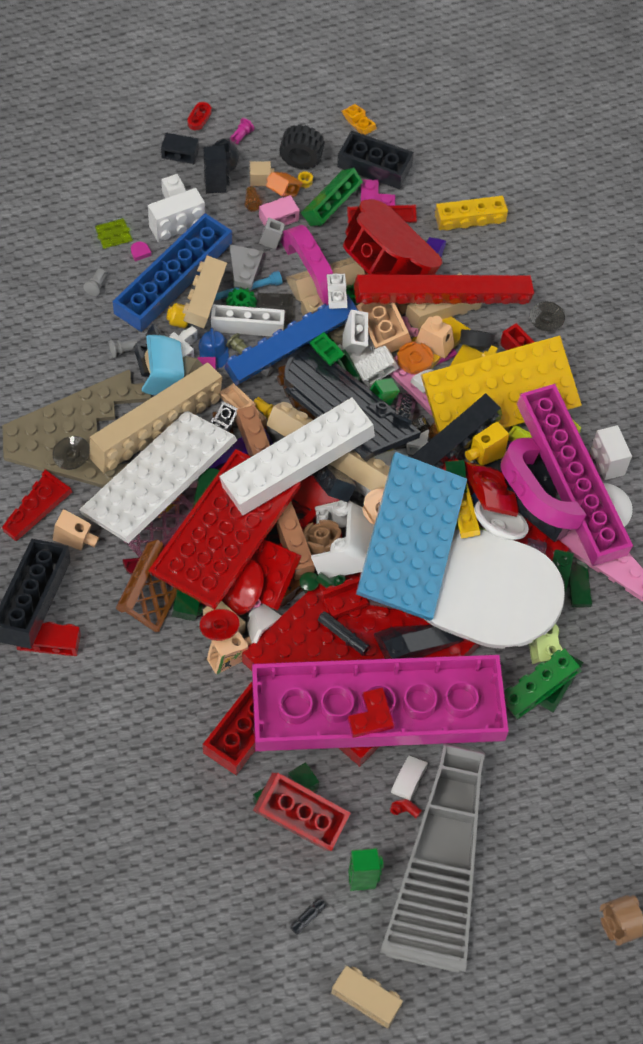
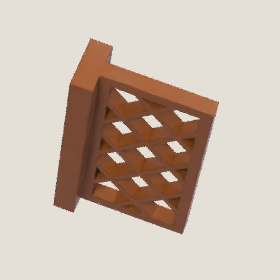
(138, 581)

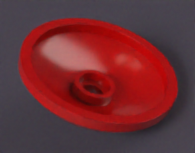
(246, 589)

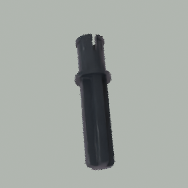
(343, 633)

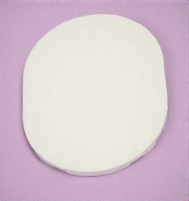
(498, 592)

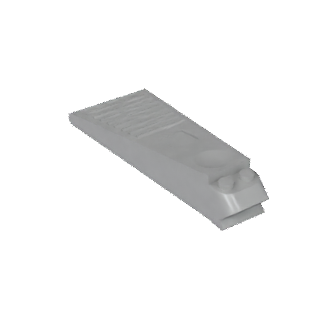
(436, 892)

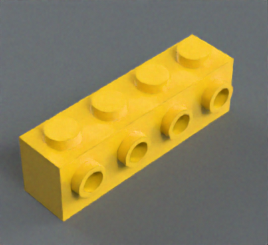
(471, 213)

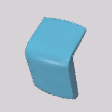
(164, 363)

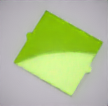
(113, 233)

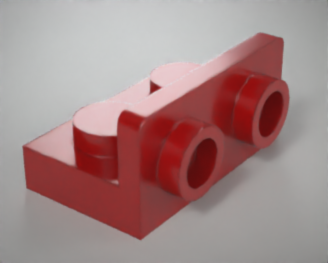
(343, 599)

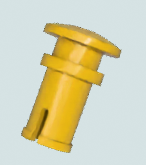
(263, 407)

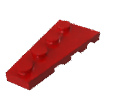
(42, 499)

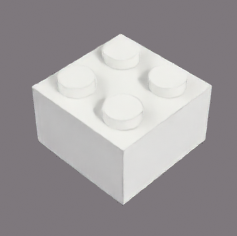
(610, 452)

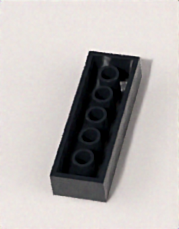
(32, 592)

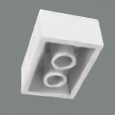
(175, 214)

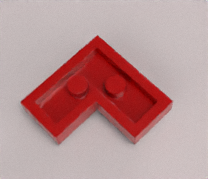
(377, 715)

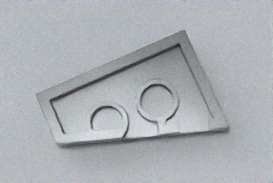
(245, 265)

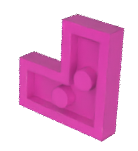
(369, 190)

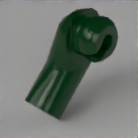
(326, 582)

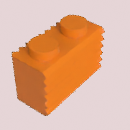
(283, 184)

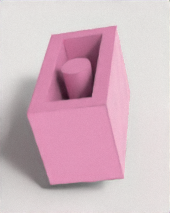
(281, 210)

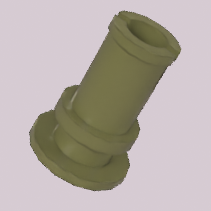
(236, 343)

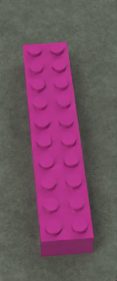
(574, 473)

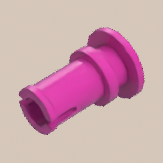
(243, 129)

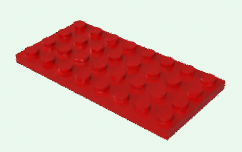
(217, 540)

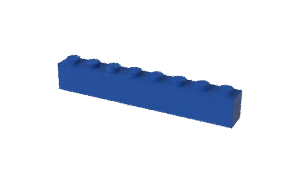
(286, 342)

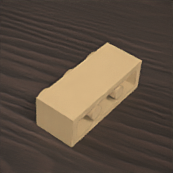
(367, 996)

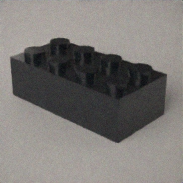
(375, 159)

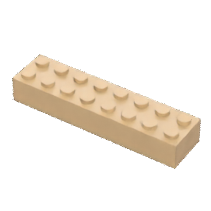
(147, 421)

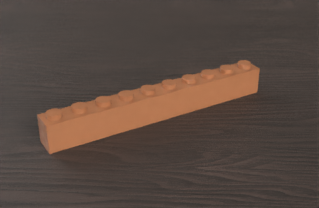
(287, 524)

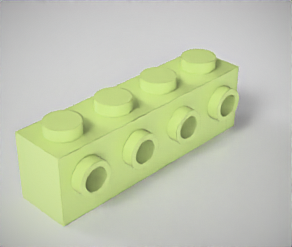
(545, 646)

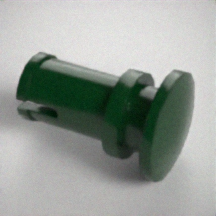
(308, 582)

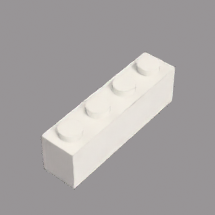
(246, 320)

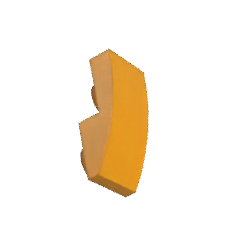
(357, 118)

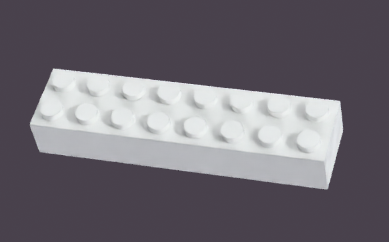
(297, 456)

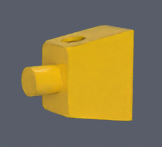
(488, 444)

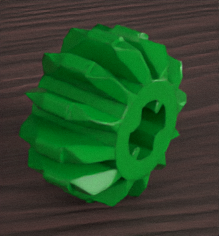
(241, 298)

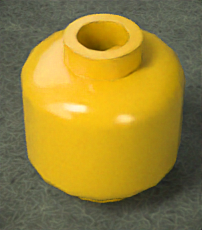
(176, 316)

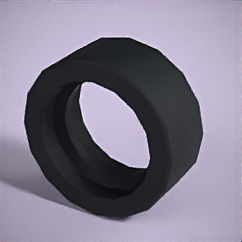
(477, 338)

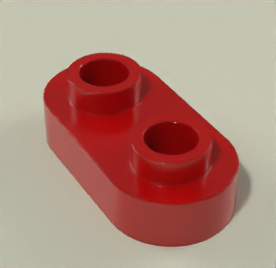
(197, 119)

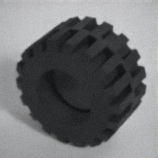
(302, 147)

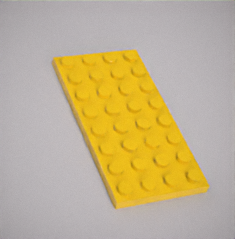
(503, 379)

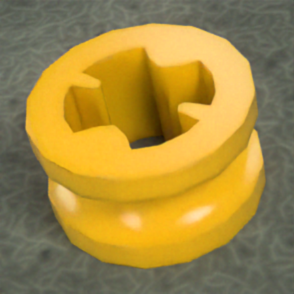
(306, 175)

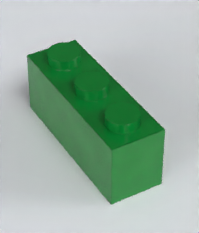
(364, 869)

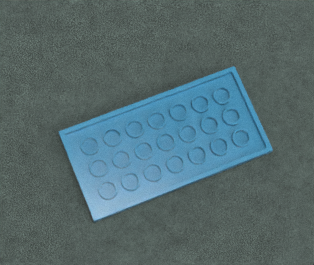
(412, 536)

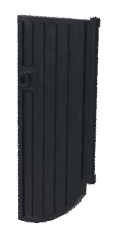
(324, 387)

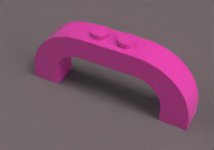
(300, 240)
(543, 506)

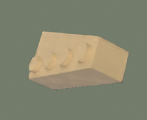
(419, 313)

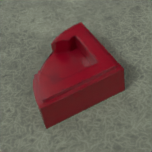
(130, 564)

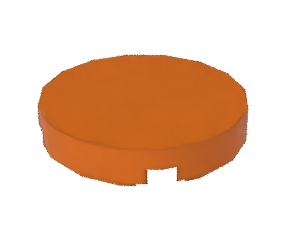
(415, 357)

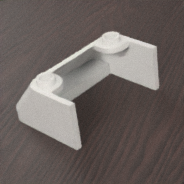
(347, 553)

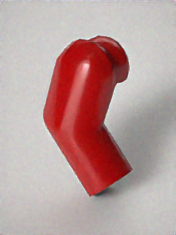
(405, 805)

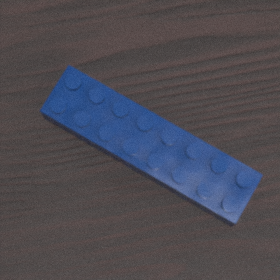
(171, 272)

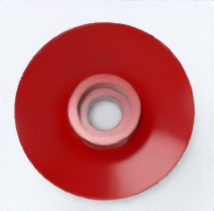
(219, 624)

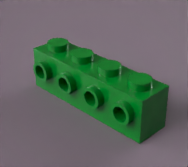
(331, 197)
(541, 683)

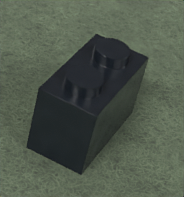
(180, 148)

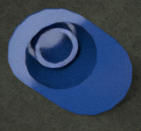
(214, 345)

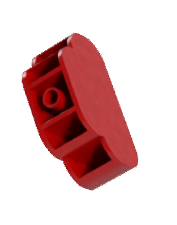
(387, 244)

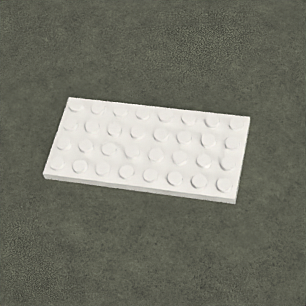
(157, 476)

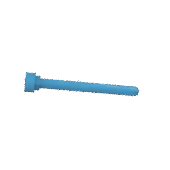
(273, 279)

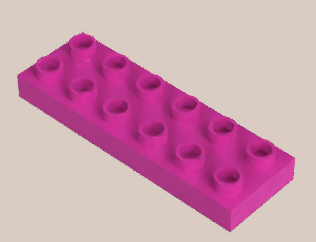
(427, 697)

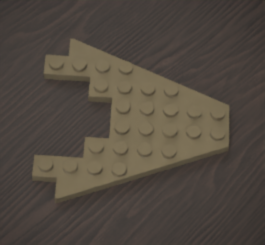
(33, 436)

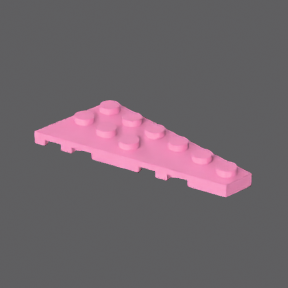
(622, 570)

